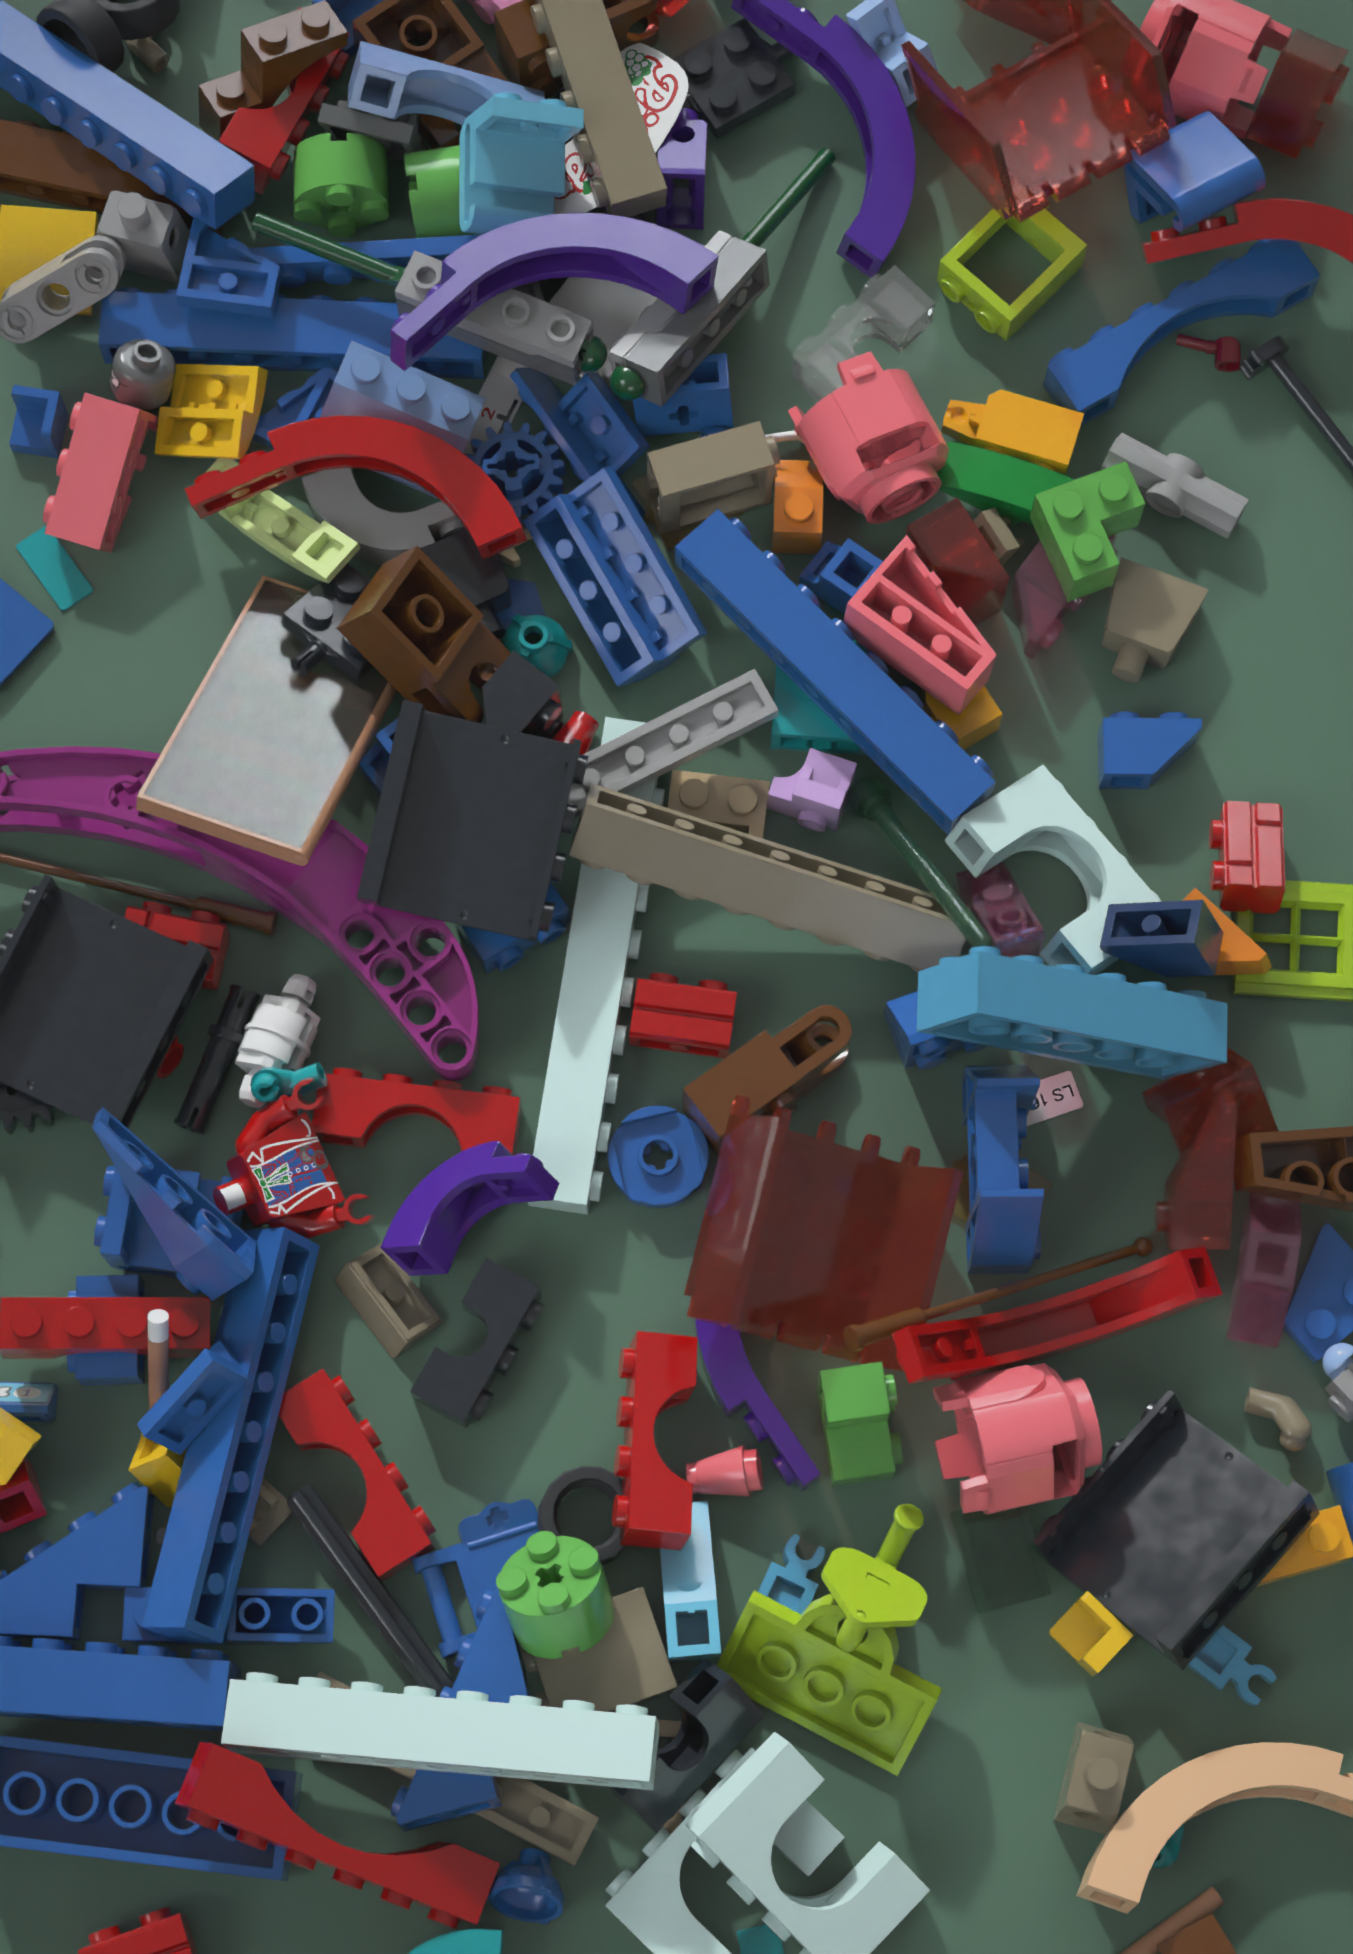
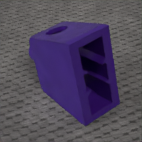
(684, 157)

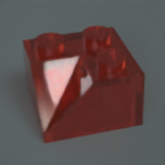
(962, 560)

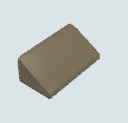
(387, 1301)

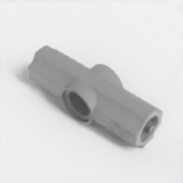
(1178, 486)

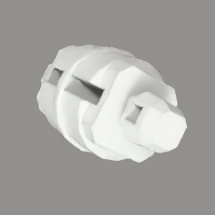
(278, 1033)

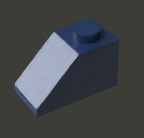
(1164, 937)

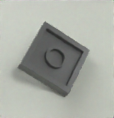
(395, 135)

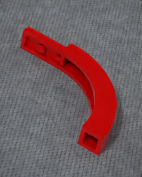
(1257, 221)
(370, 445)
(1058, 1323)

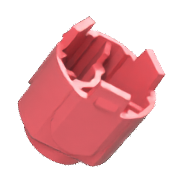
(1213, 55)
(874, 441)
(1018, 1437)

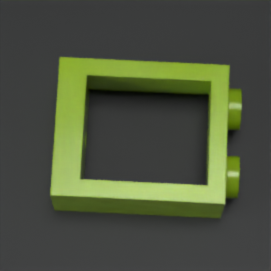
(991, 312)

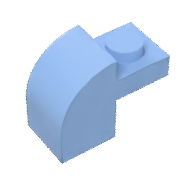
(884, 31)

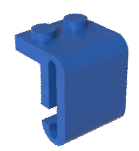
(1192, 173)
(125, 1234)

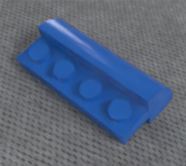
(615, 578)

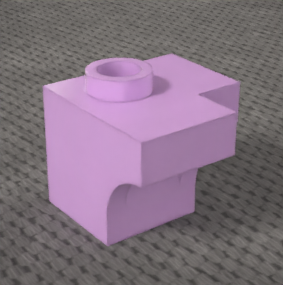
(815, 792)

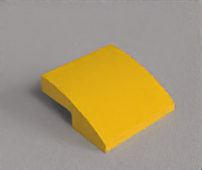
(37, 236)
(211, 411)

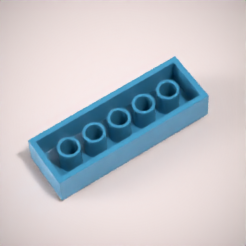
(1071, 1014)

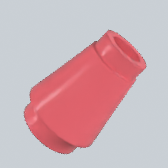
(727, 1473)

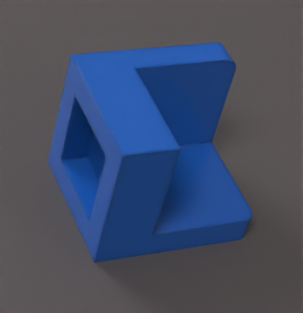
(38, 421)

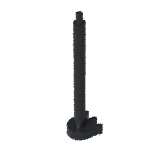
(1271, 355)

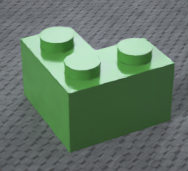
(1076, 526)
(855, 1423)

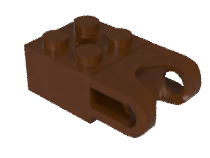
(448, 41)
(523, 49)
(424, 636)
(769, 1072)

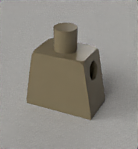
(1148, 617)
(1094, 1778)

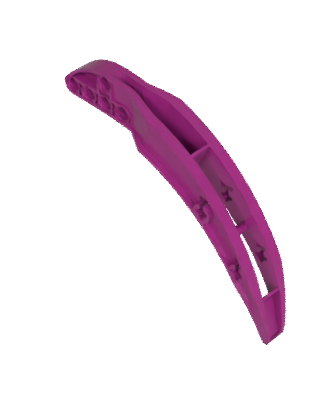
(95, 797)

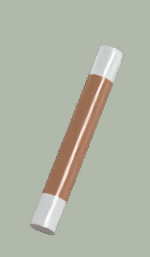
(158, 1355)

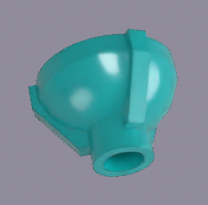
(549, 653)

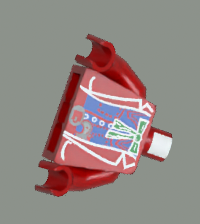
(285, 1173)

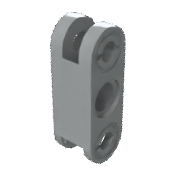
(86, 270)

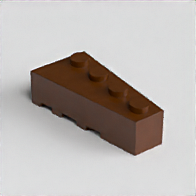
(1298, 1166)

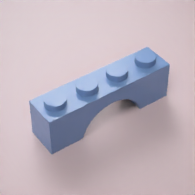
(402, 84)

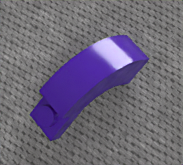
(455, 1197)

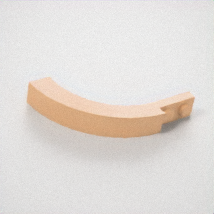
(1219, 1777)

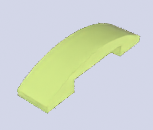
(290, 533)

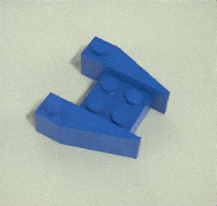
(1003, 1212)

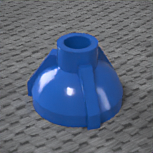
(528, 1889)

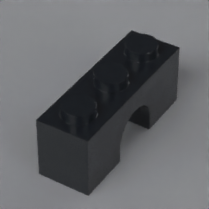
(461, 1384)
(713, 1723)

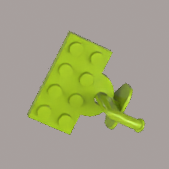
(833, 1671)

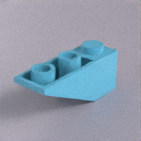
(691, 1594)

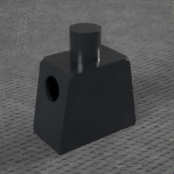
(478, 579)

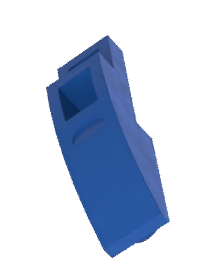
(255, 1617)

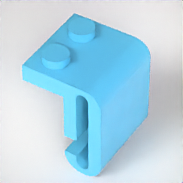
(513, 160)

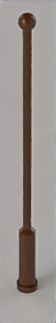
(226, 911)
(860, 1335)

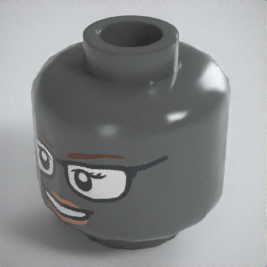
(141, 377)

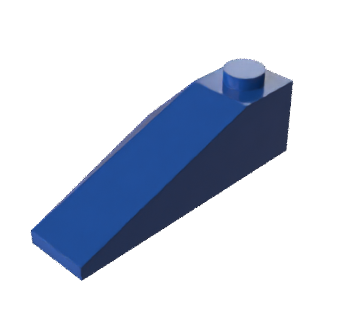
(193, 1232)

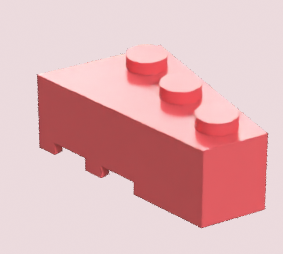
(97, 472)
(919, 630)

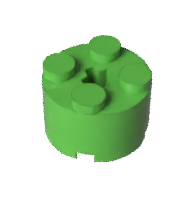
(340, 183)
(435, 191)
(556, 1595)

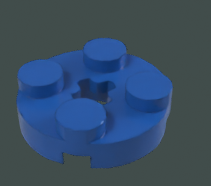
(642, 1181)

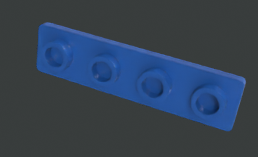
(584, 423)

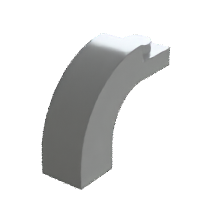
(378, 532)

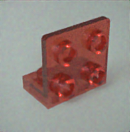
(1186, 1097)

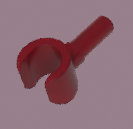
(1226, 350)

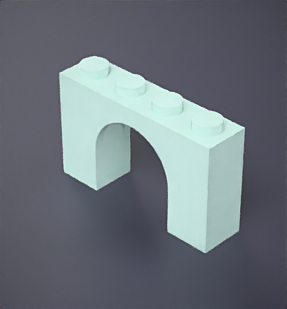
(1044, 818)
(740, 1830)
(652, 1897)

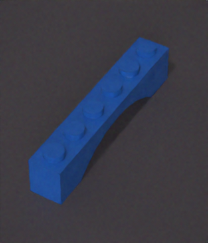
(1259, 283)

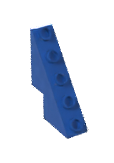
(99, 1553)
(486, 1665)

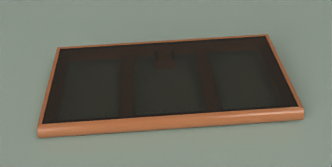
(260, 745)

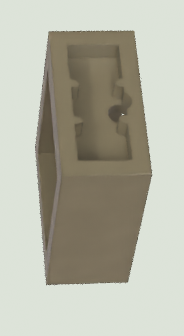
(710, 473)

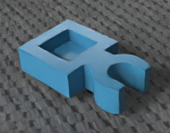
(789, 1584)
(1224, 1661)

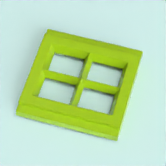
(1298, 983)

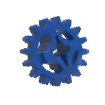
(534, 471)

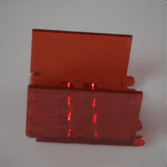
(1052, 114)
(817, 1235)

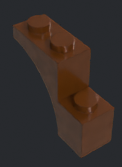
(270, 60)

